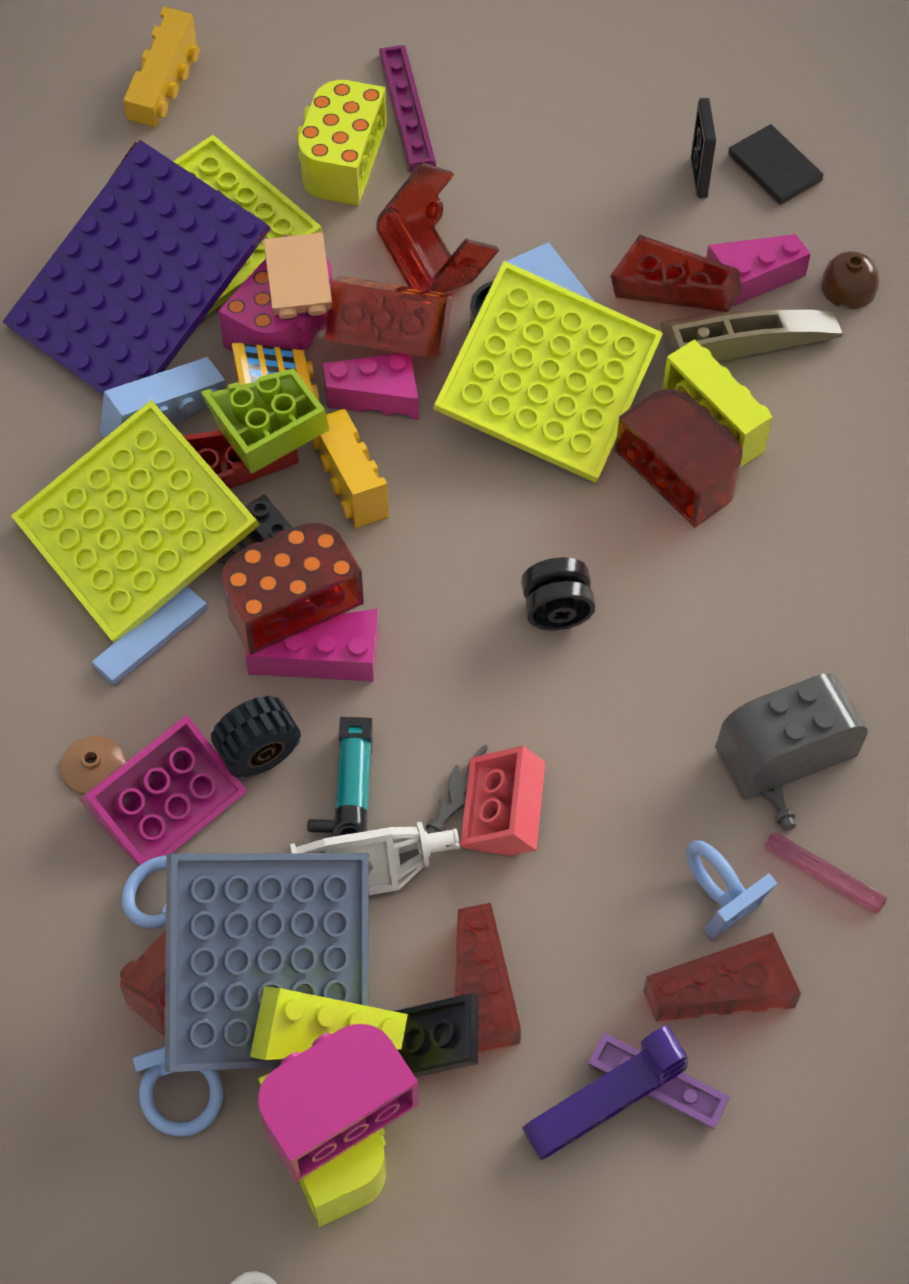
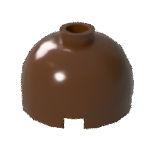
(851, 280)

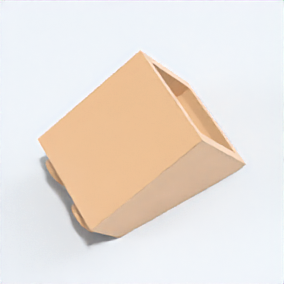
(298, 275)

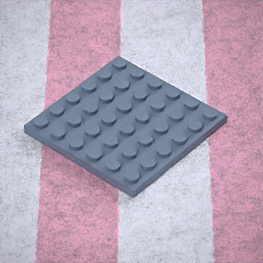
(255, 925)

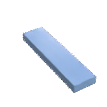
(149, 636)

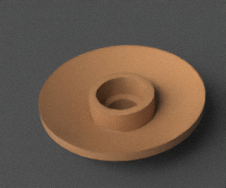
(82, 775)

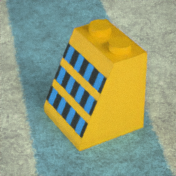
(260, 360)

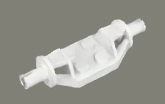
(383, 852)

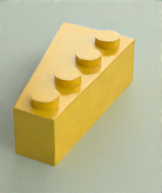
(162, 68)
(352, 472)

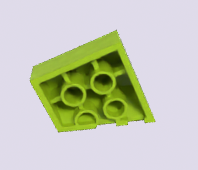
(267, 417)

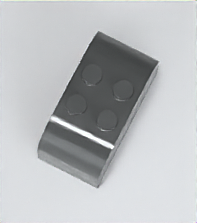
(790, 735)

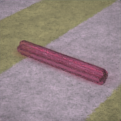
(826, 872)

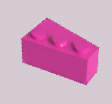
(763, 262)
(373, 383)

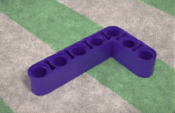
(654, 1066)

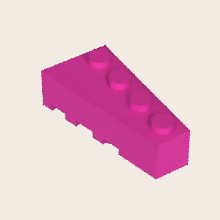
(331, 650)

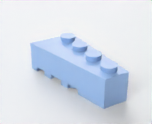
(173, 392)

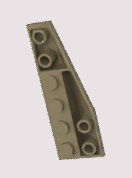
(750, 332)

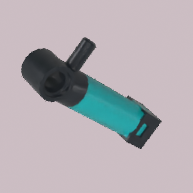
(352, 779)

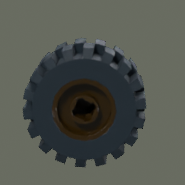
(255, 736)

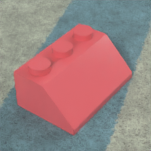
(503, 802)

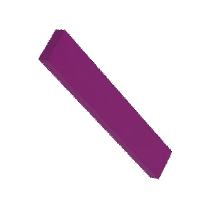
(406, 106)

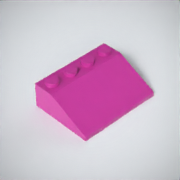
(163, 793)

